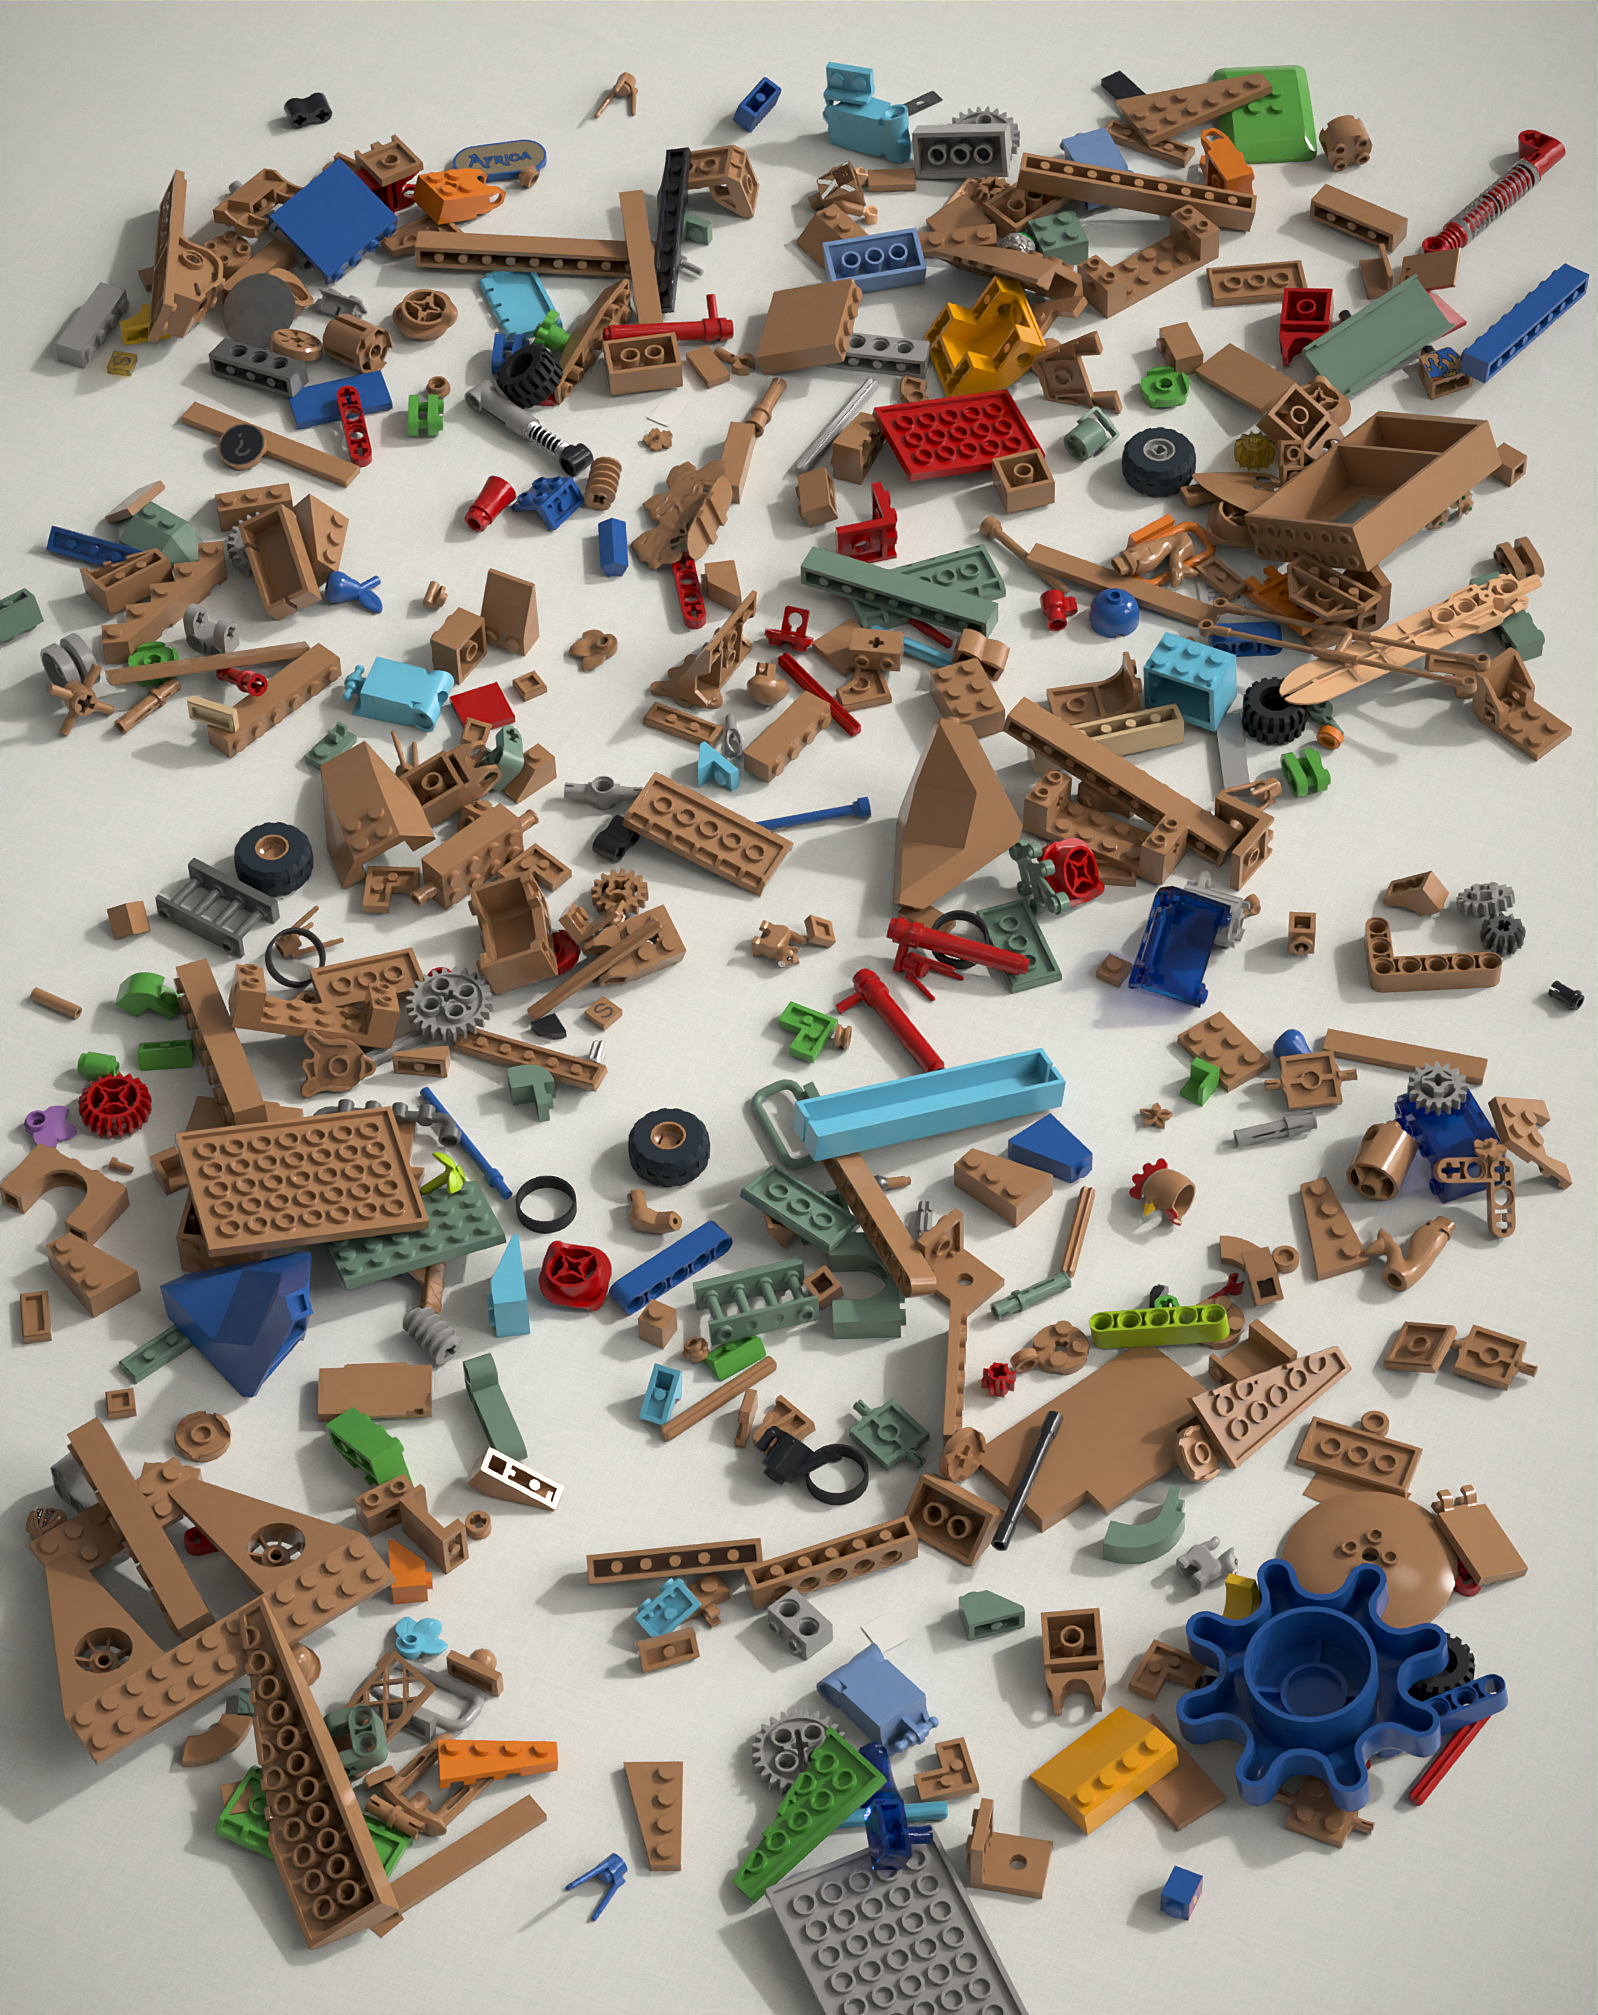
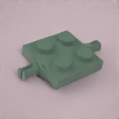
(889, 1434)

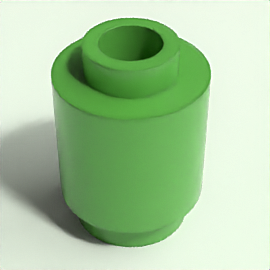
(97, 1064)

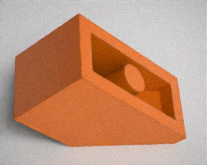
(410, 1575)

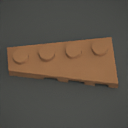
(1332, 1237)

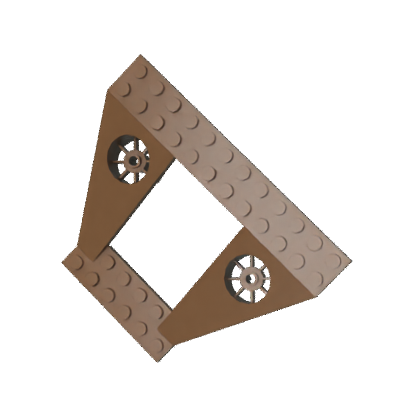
(125, 1702)

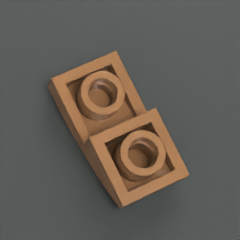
(1290, 459)

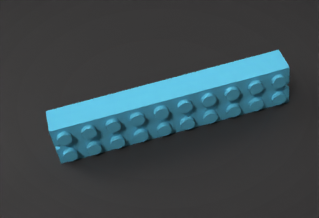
(928, 1104)

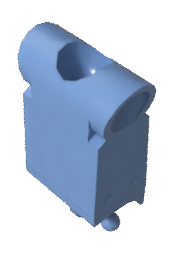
(1094, 149)
(879, 1700)

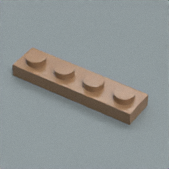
(961, 237)

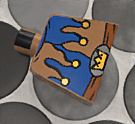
(1441, 372)

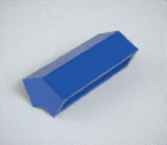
(613, 547)

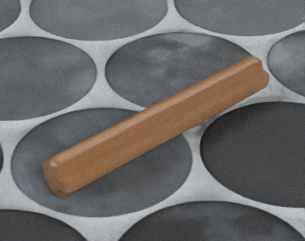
(1077, 1231)

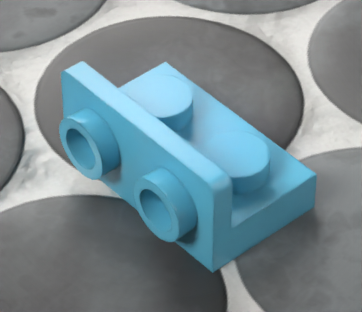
(849, 83)
(668, 1609)

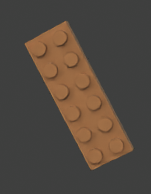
(955, 1369)

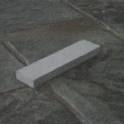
(1232, 753)

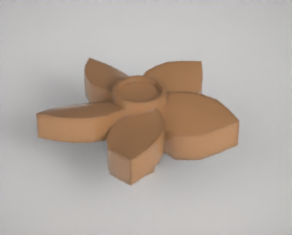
(1156, 1116)

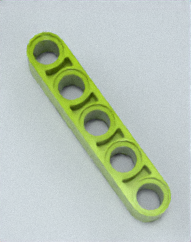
(1159, 1326)

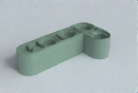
(492, 1407)

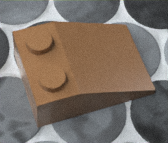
(510, 612)

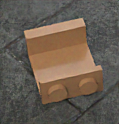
(1257, 1353)

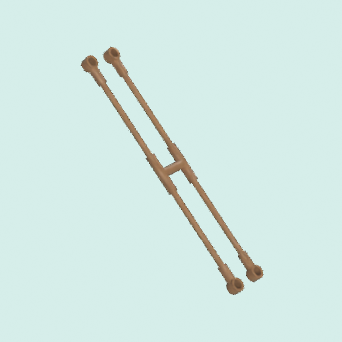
(1467, 684)

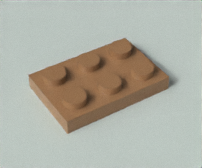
(1225, 1047)

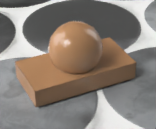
(476, 1670)

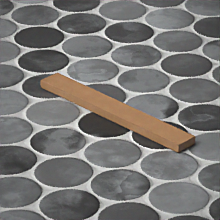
(640, 257)
(278, 446)
(1103, 578)
(206, 663)

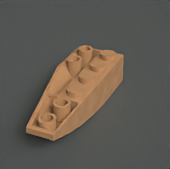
(586, 340)

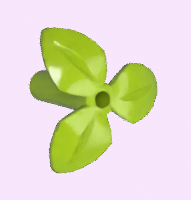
(453, 1176)

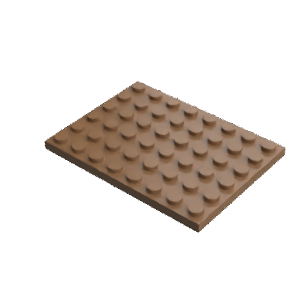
(300, 1181)

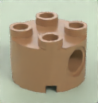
(1345, 142)
(231, 250)

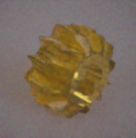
(1254, 451)

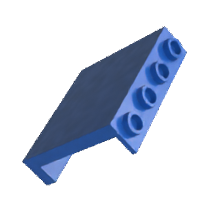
(334, 221)

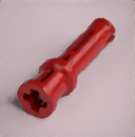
(244, 680)

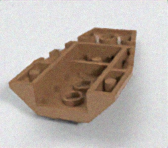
(1036, 273)
(367, 812)

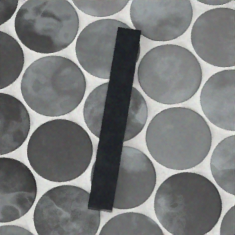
(671, 225)

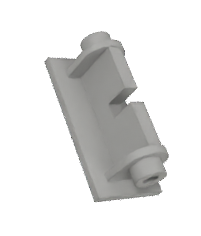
(333, 299)

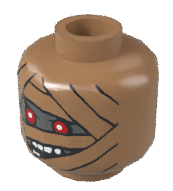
(43, 1521)

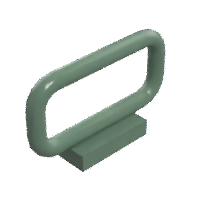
(810, 1091)

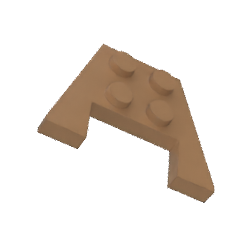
(1047, 312)
(1065, 376)
(1518, 1132)

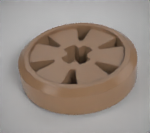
(296, 344)

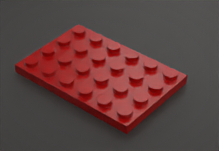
(954, 433)

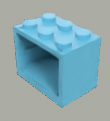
(1193, 677)

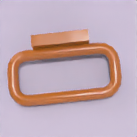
(1165, 527)

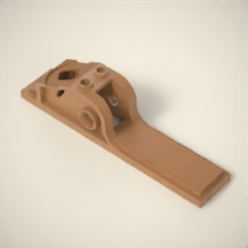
(180, 288)

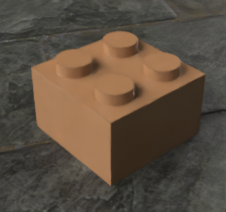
(1023, 480)
(459, 644)

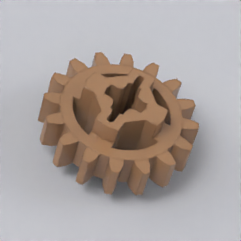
(619, 887)

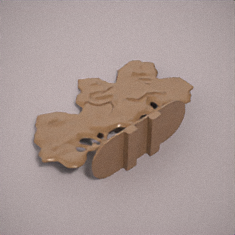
(679, 506)

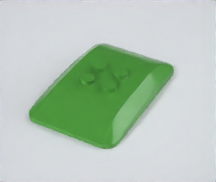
(1276, 125)

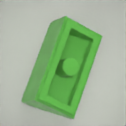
(165, 1055)
(734, 1356)

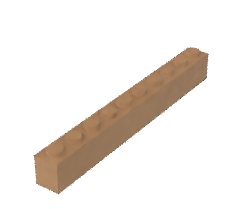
(1133, 190)
(523, 253)
(1118, 779)

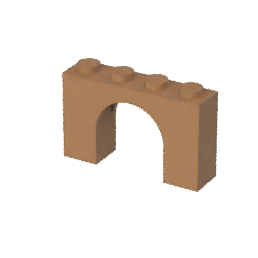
(48, 1169)

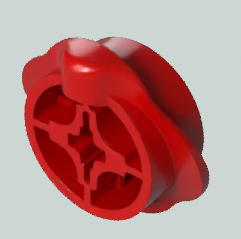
(1074, 870)
(575, 1275)

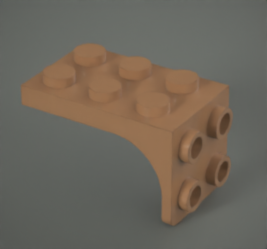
(1098, 699)

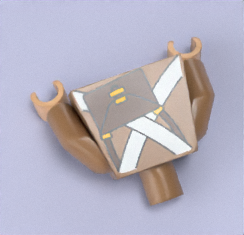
(844, 189)

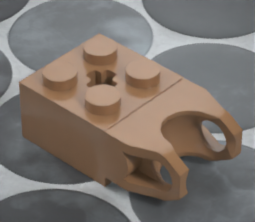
(1301, 418)
(450, 781)
(647, 958)
(1073, 1655)

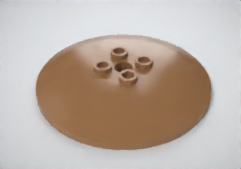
(1396, 1530)

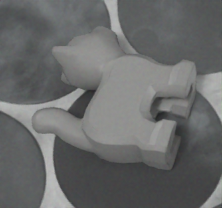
(1204, 1565)

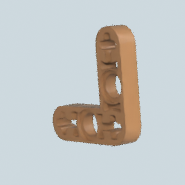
(1489, 1176)

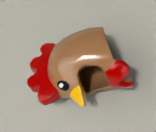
(1163, 1190)

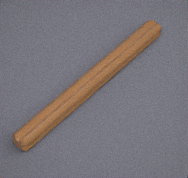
(594, 969)

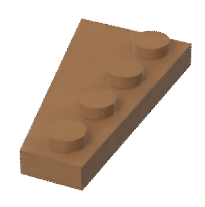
(658, 1806)

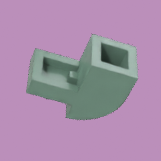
(532, 1084)

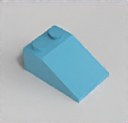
(508, 1298)

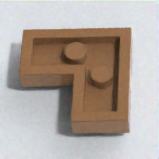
(541, 865)
(385, 880)
(1165, 1663)
(953, 1779)

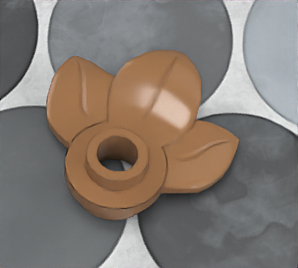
(594, 648)

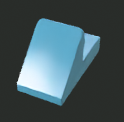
(714, 765)
(661, 1393)

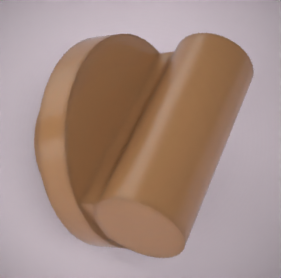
(435, 595)

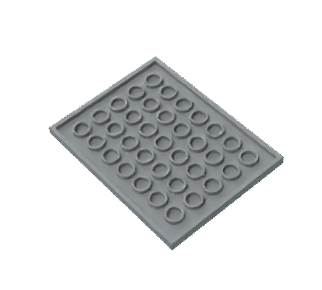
(892, 1938)

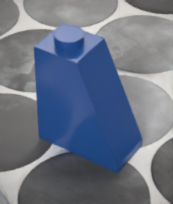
(1051, 1149)

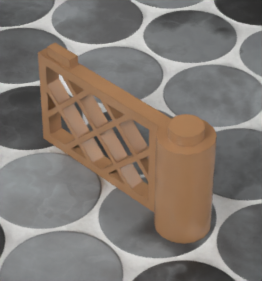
(384, 1665)

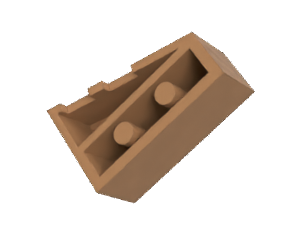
(856, 449)
(322, 534)
(126, 581)
(1003, 1185)
(92, 1274)

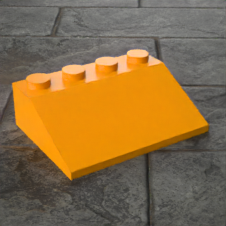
(1106, 1768)

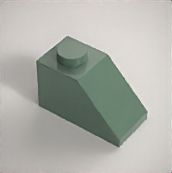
(989, 1614)

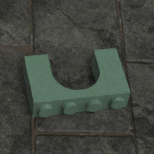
(868, 1317)

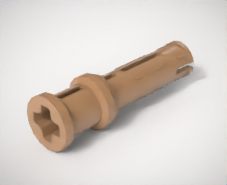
(762, 413)

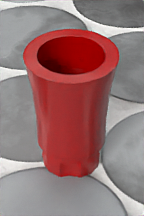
(489, 503)

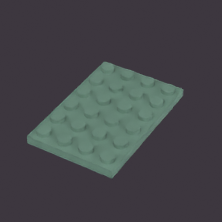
(457, 1226)

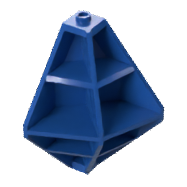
(244, 1315)

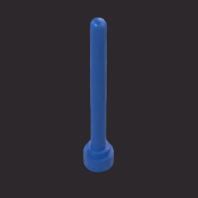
(858, 808)

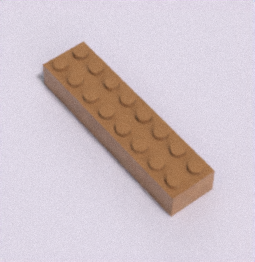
(218, 1044)
(137, 1523)

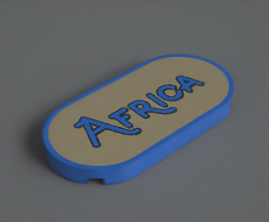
(502, 159)

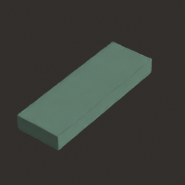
(155, 1354)

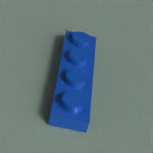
(87, 547)

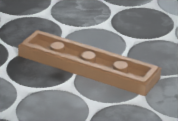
(1166, 150)

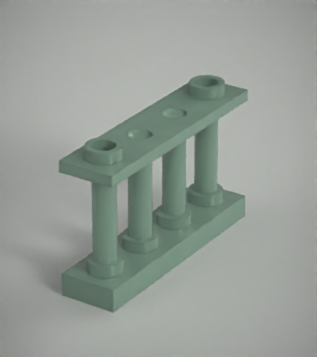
(752, 1283)

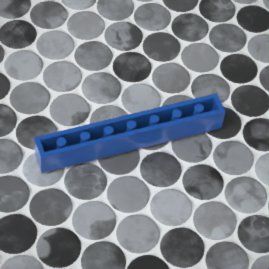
(1524, 323)

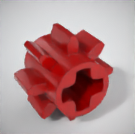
(998, 1379)

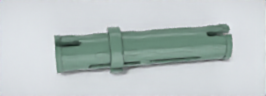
(1022, 1299)

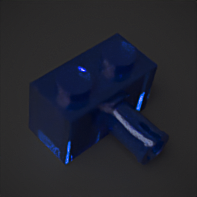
(890, 1835)

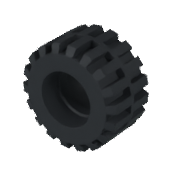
(529, 375)
(1269, 715)
(1460, 1667)

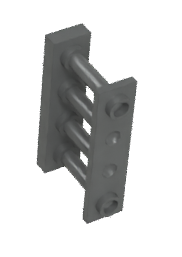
(224, 887)

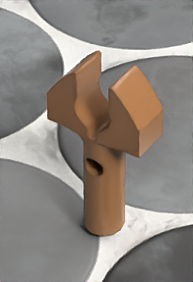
(738, 361)

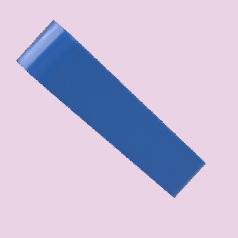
(670, 1267)
(1452, 1708)

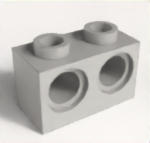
(804, 1620)

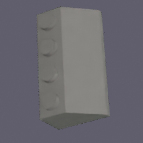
(962, 150)

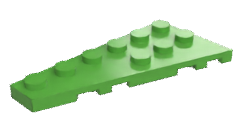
(812, 1809)

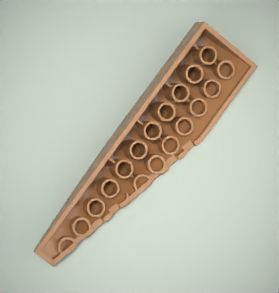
(311, 1806)

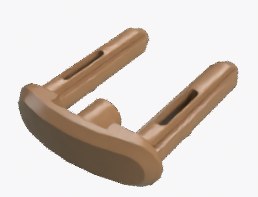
(416, 1807)

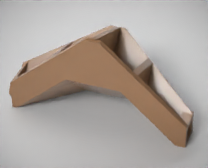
(950, 817)

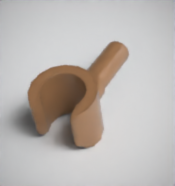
(1255, 907)

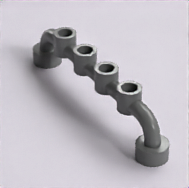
(426, 1116)

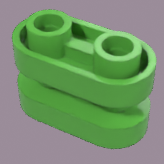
(433, 423)
(1311, 763)

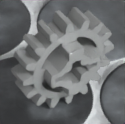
(1485, 899)
(1437, 1088)

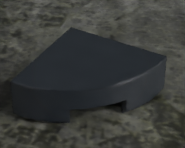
(549, 1026)
(1159, 1290)

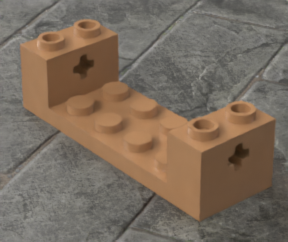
(1188, 247)
(1132, 849)
(257, 1012)

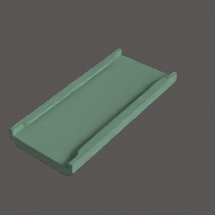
(1377, 338)
(963, 570)

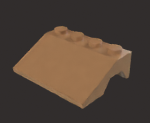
(718, 657)

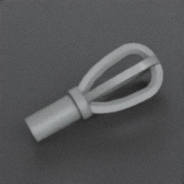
(732, 732)

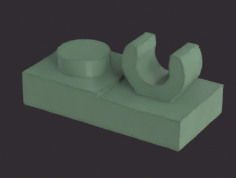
(333, 744)

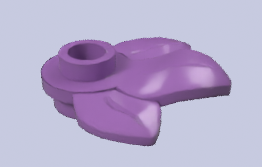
(50, 1126)

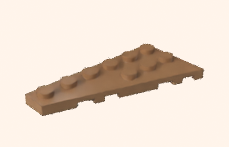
(1180, 109)

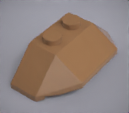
(1326, 590)

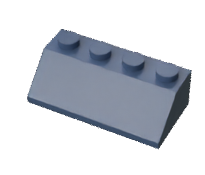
(877, 260)

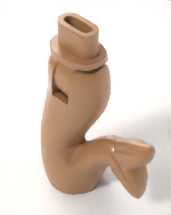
(1149, 554)
(1422, 1251)

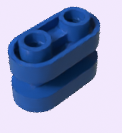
(501, 346)

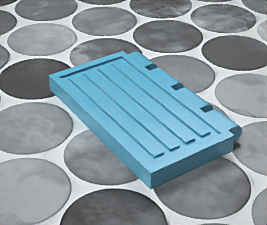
(517, 301)

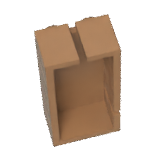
(282, 565)

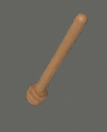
(992, 529)

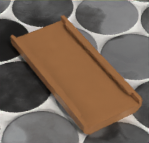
(707, 833)

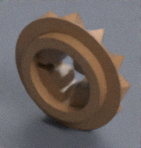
(982, 188)

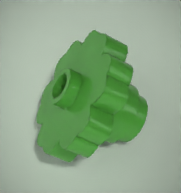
(551, 335)

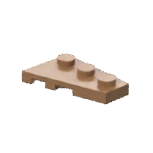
(405, 237)

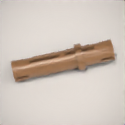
(154, 699)

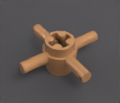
(80, 699)

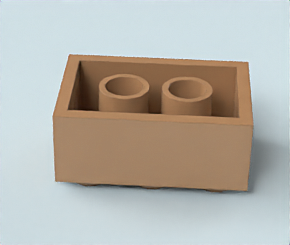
(642, 363)
(967, 694)

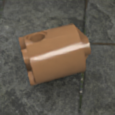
(1382, 1161)

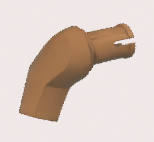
(648, 1220)

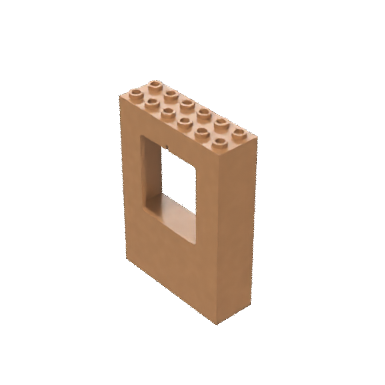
(1394, 457)

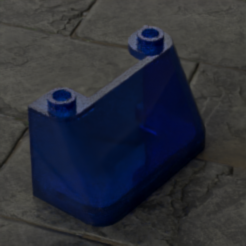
(1178, 946)

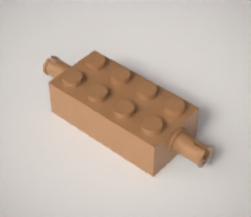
(472, 856)

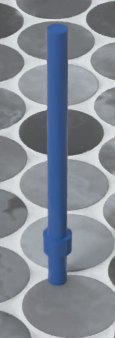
(491, 1175)

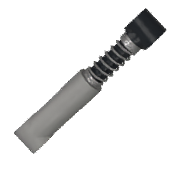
(487, 399)

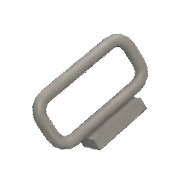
(424, 1721)

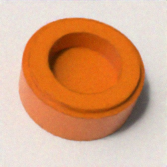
(1329, 737)

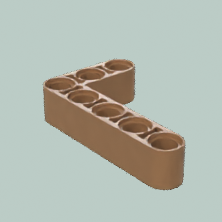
(1424, 972)

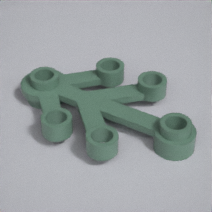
(1023, 853)

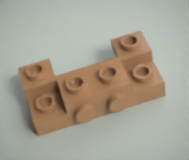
(252, 201)

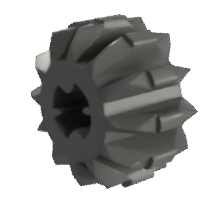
(1502, 934)

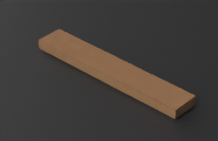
(516, 1053)
(1401, 1055)
(467, 1852)

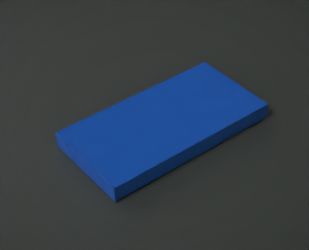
(319, 405)

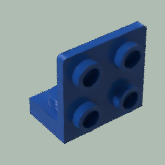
(553, 499)

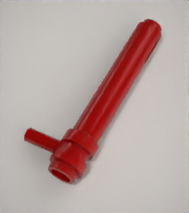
(705, 330)
(916, 935)
(877, 995)

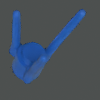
(608, 1871)

